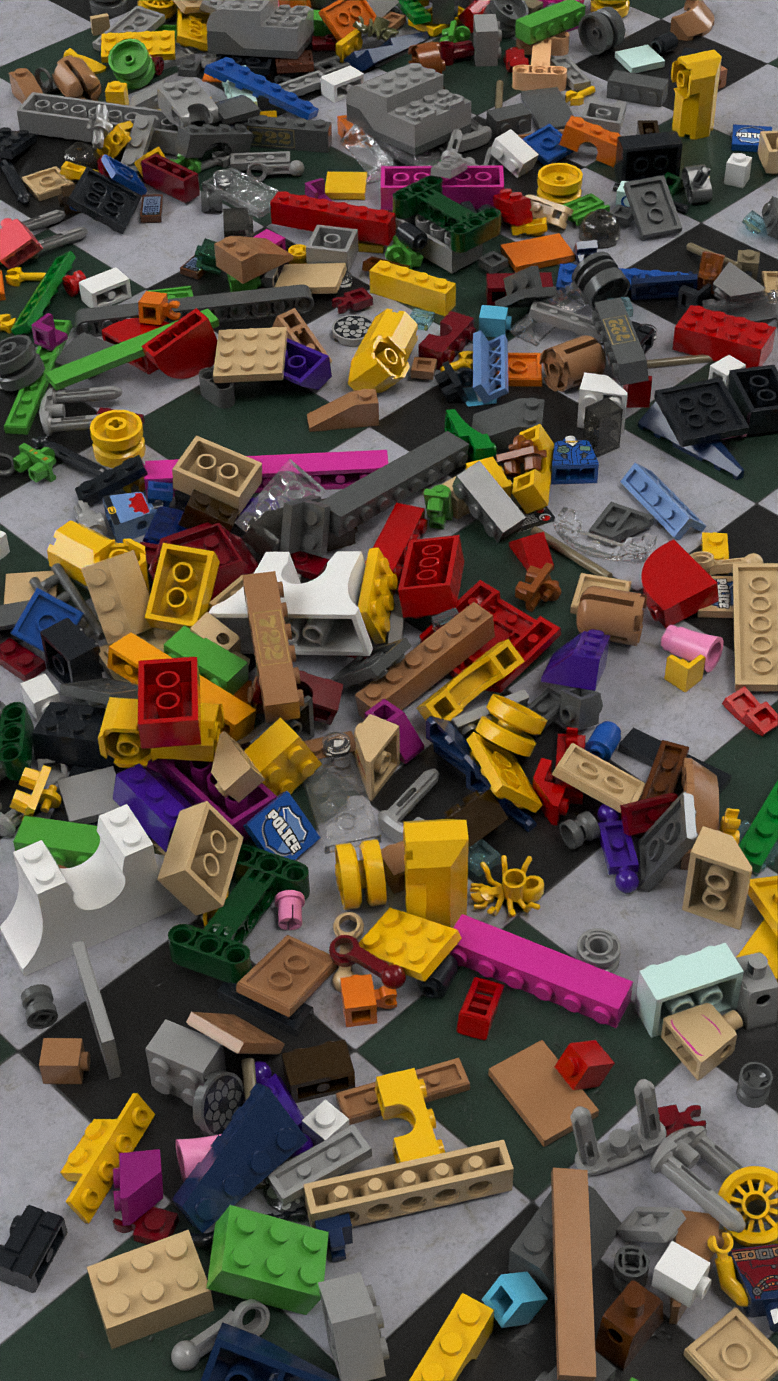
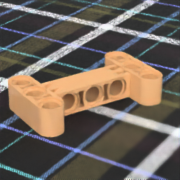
(540, 73)

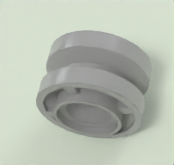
(599, 949)

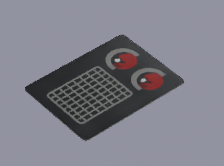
(536, 518)

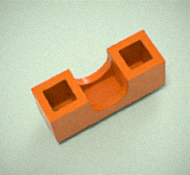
(580, 131)

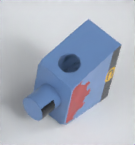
(129, 514)

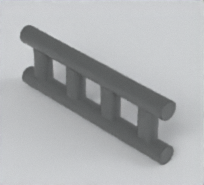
(331, 61)
(70, 593)

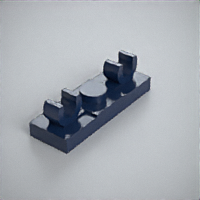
(661, 286)

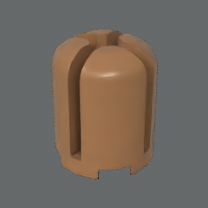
(75, 77)
(570, 360)
(613, 612)

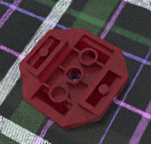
(230, 550)

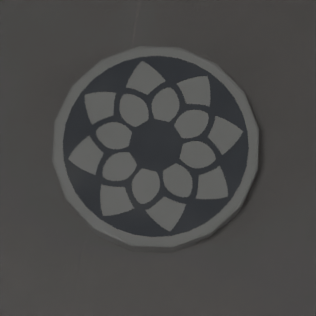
(217, 1102)

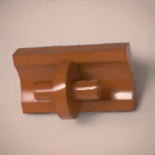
(710, 269)
(521, 452)
(540, 587)

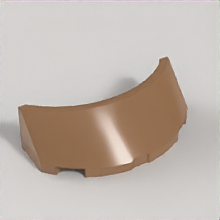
(693, 22)
(704, 786)

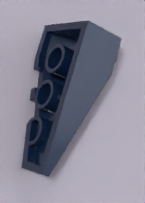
(247, 1357)

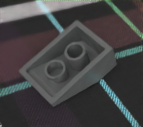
(509, 419)

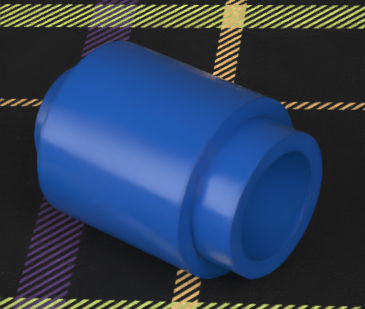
(604, 740)

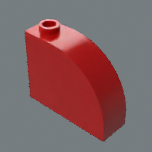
(129, 329)
(184, 346)
(676, 585)

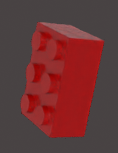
(169, 702)

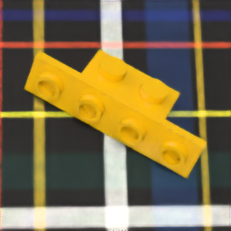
(98, 1153)

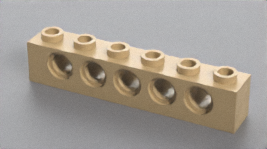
(412, 1185)

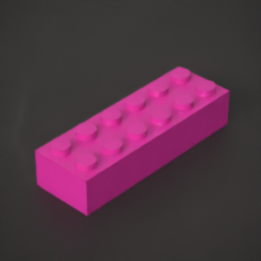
(475, 184)

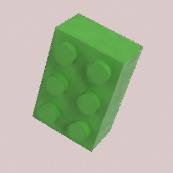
(267, 1260)

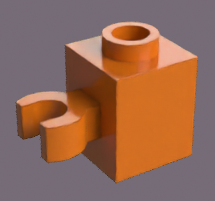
(154, 308)
(361, 999)

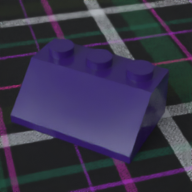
(306, 366)
(579, 661)
(151, 801)

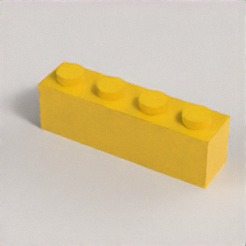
(412, 287)

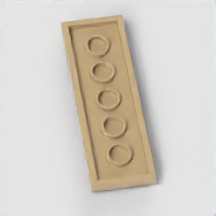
(755, 626)

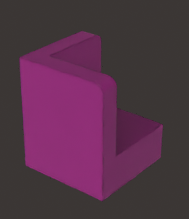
(316, 189)
(46, 334)

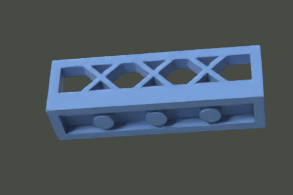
(485, 369)
(660, 501)

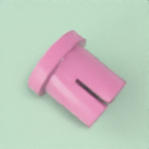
(289, 909)

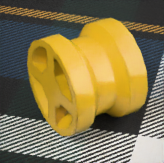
(299, 254)

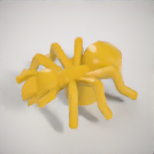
(514, 888)

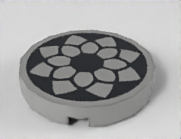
(351, 329)

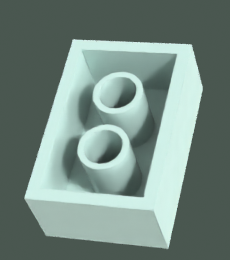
(687, 982)

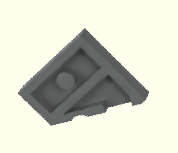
(620, 522)

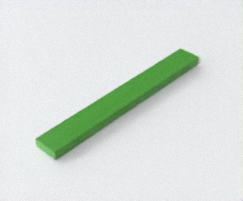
(108, 358)
(30, 397)

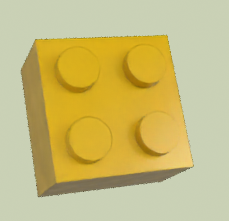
(282, 758)

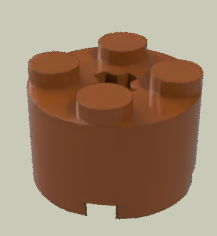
(428, 56)

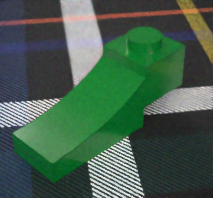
(479, 444)

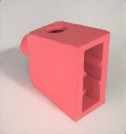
(16, 243)

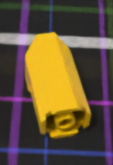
(695, 93)
(384, 352)
(81, 546)
(121, 737)
(436, 869)

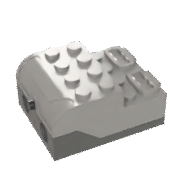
(260, 29)
(408, 108)

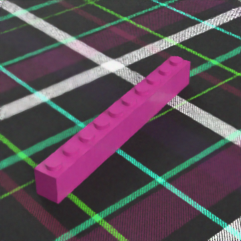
(329, 469)

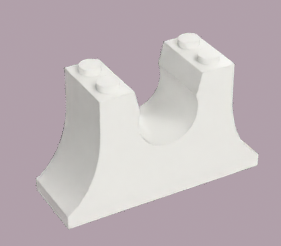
(320, 612)
(88, 901)

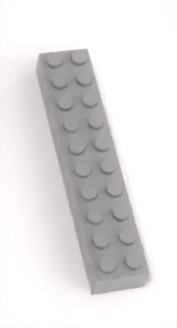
(69, 118)

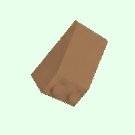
(248, 256)

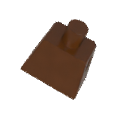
(634, 1317)

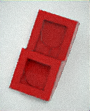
(747, 709)

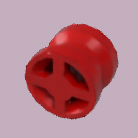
(71, 283)

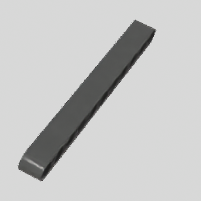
(225, 302)

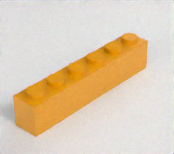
(124, 658)

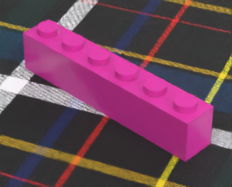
(542, 971)

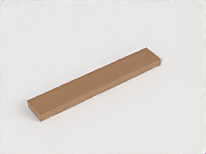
(573, 1275)

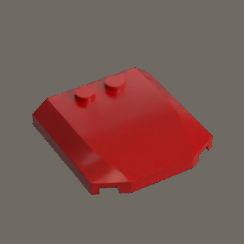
(525, 633)

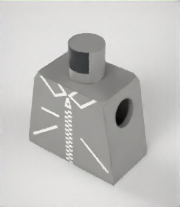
(759, 984)

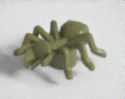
(379, 27)

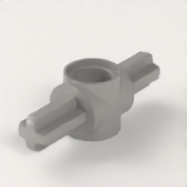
(99, 126)
(90, 518)

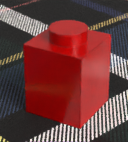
(584, 1065)

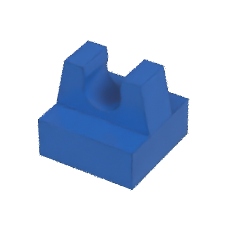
(160, 491)

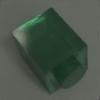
(206, 257)

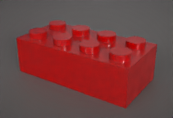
(721, 335)
(431, 576)

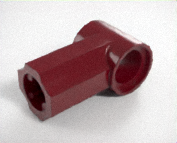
(456, 51)

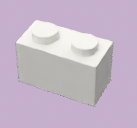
(336, 84)
(514, 153)
(105, 288)

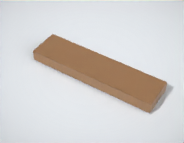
(440, 1081)

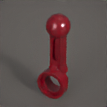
(392, 975)

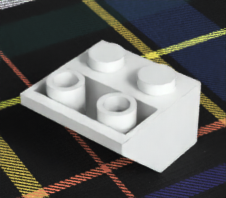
(596, 388)

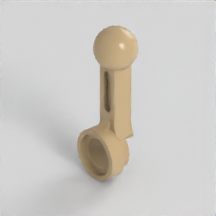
(709, 564)
(346, 948)

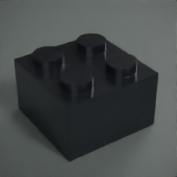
(71, 653)

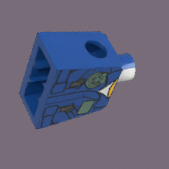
(574, 462)

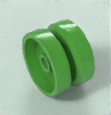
(131, 63)

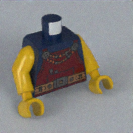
(749, 1277)

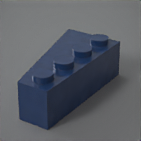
(241, 1158)

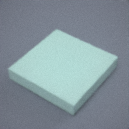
(640, 59)

